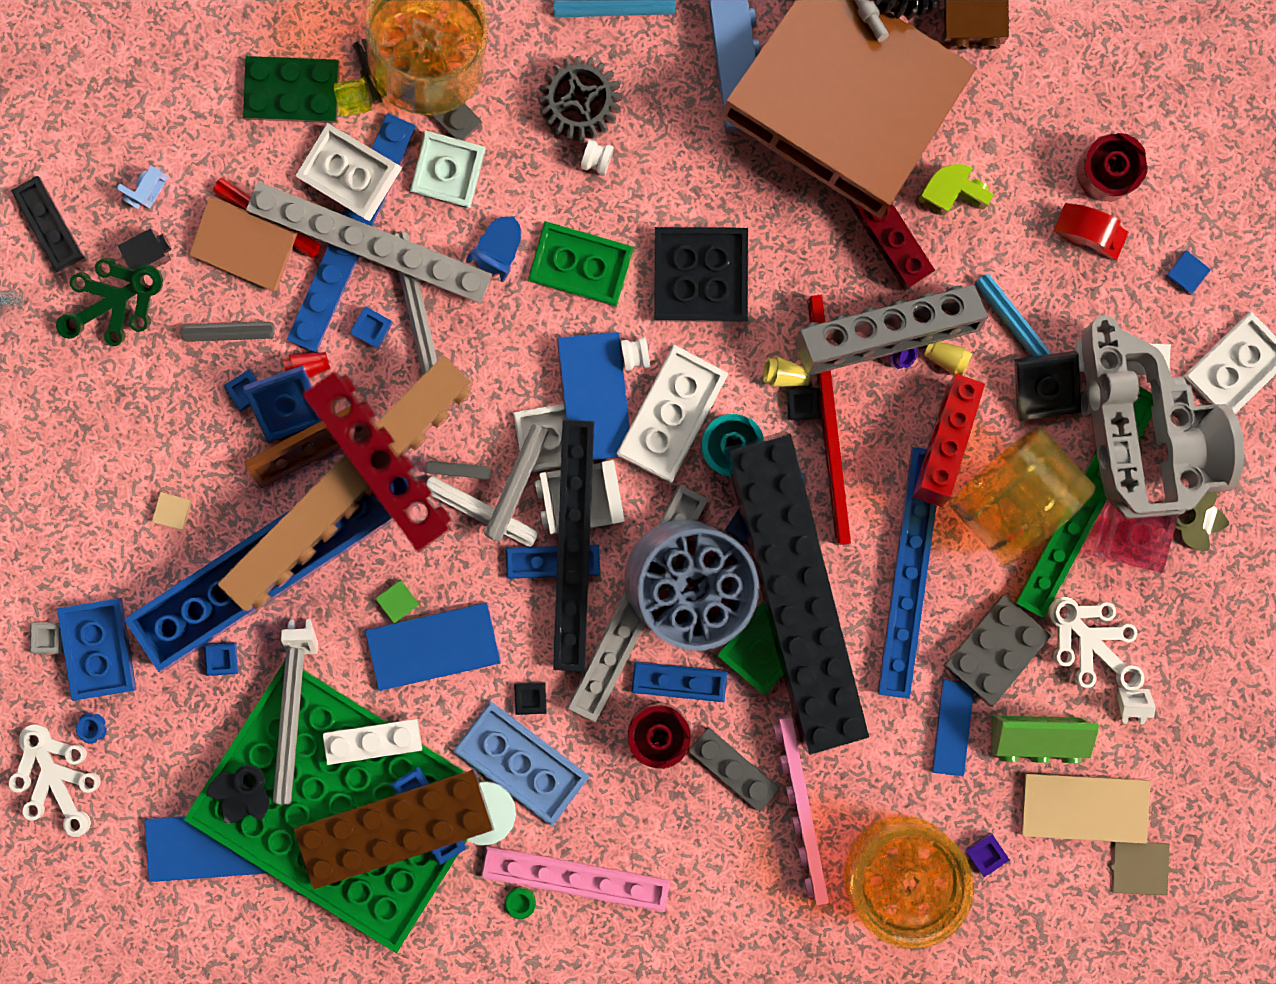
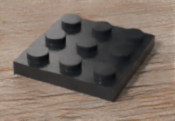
(701, 274)

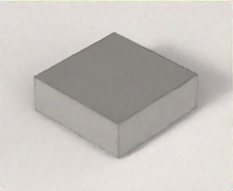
(45, 638)

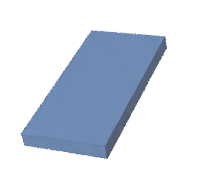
(521, 763)

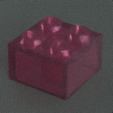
(1136, 540)

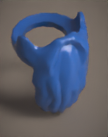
(497, 247)

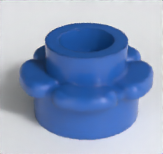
(83, 731)

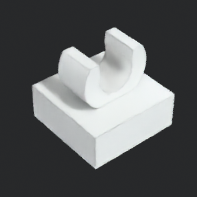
(300, 638)
(1135, 704)

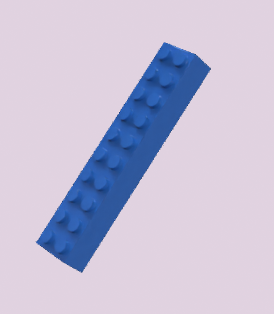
(201, 610)

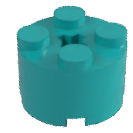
(714, 439)

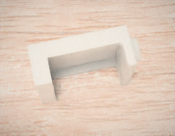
(606, 497)

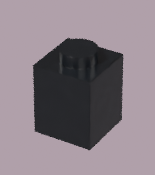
(146, 249)

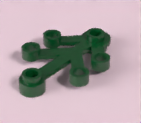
(115, 299)

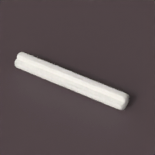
(479, 510)

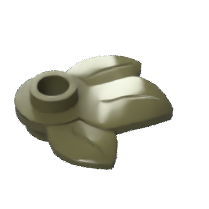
(1201, 521)

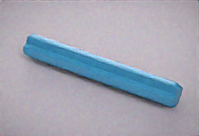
(597, 8)
(1011, 316)

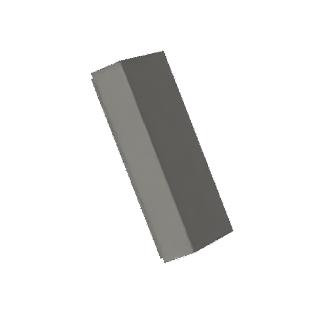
(458, 470)

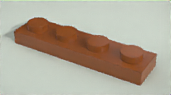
(295, 452)

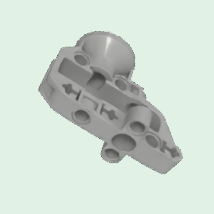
(1203, 448)

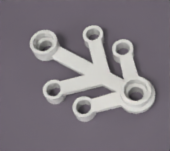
(1091, 641)
(52, 776)

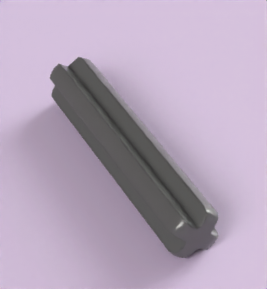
(227, 331)

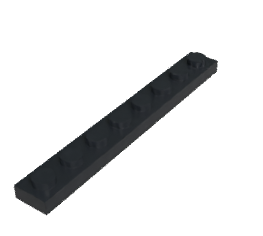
(573, 545)

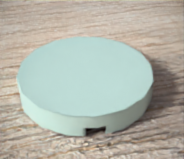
(502, 813)

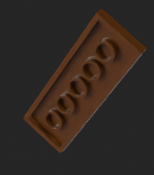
(394, 829)

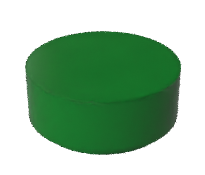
(520, 902)

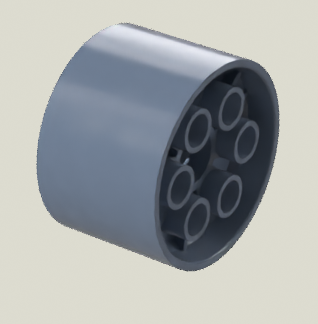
(661, 546)

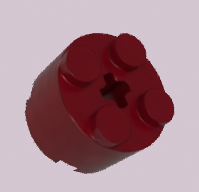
(1128, 172)
(653, 752)

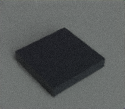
(1047, 385)

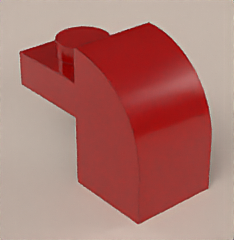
(1091, 228)

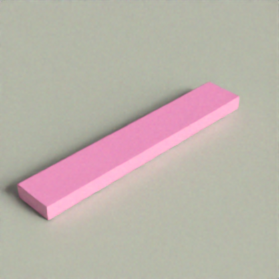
(575, 878)

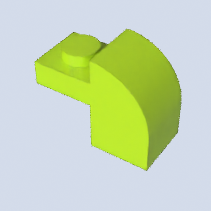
(953, 182)

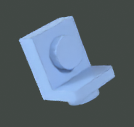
(148, 189)

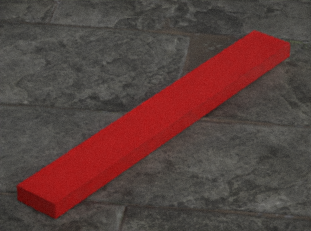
(831, 438)

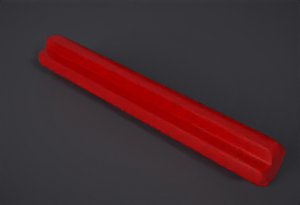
(240, 199)

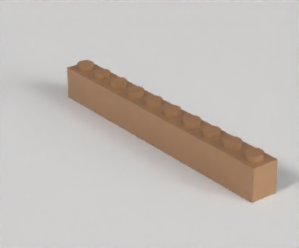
(342, 488)

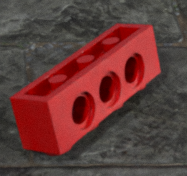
(948, 440)

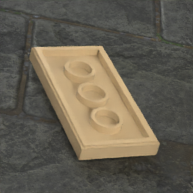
(1085, 808)

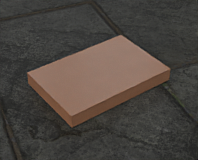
(243, 243)

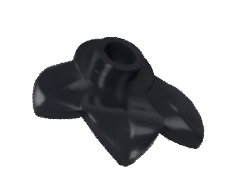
(237, 796)

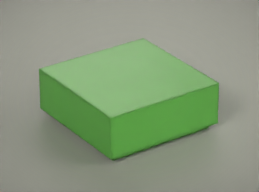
(397, 601)

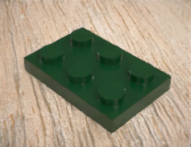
(290, 89)

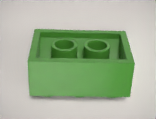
(1043, 738)

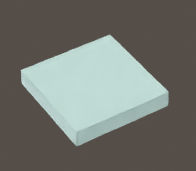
(447, 169)

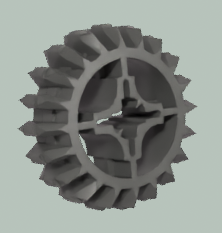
(571, 72)

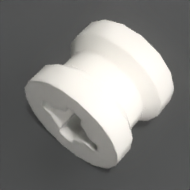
(597, 157)
(635, 353)

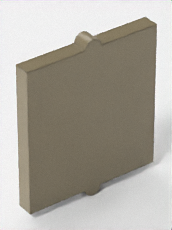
(1141, 868)

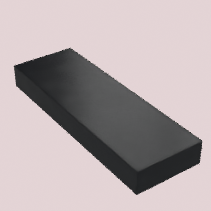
(47, 224)

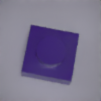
(987, 854)

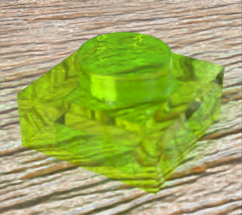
(352, 97)

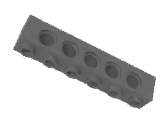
(820, 356)

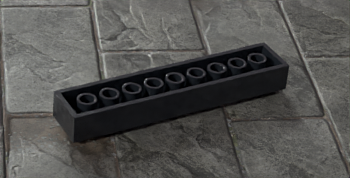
(796, 592)

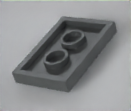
(997, 650)

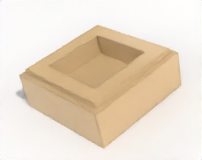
(172, 511)

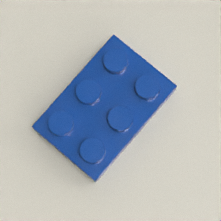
(96, 649)

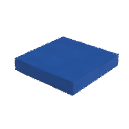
(281, 404)

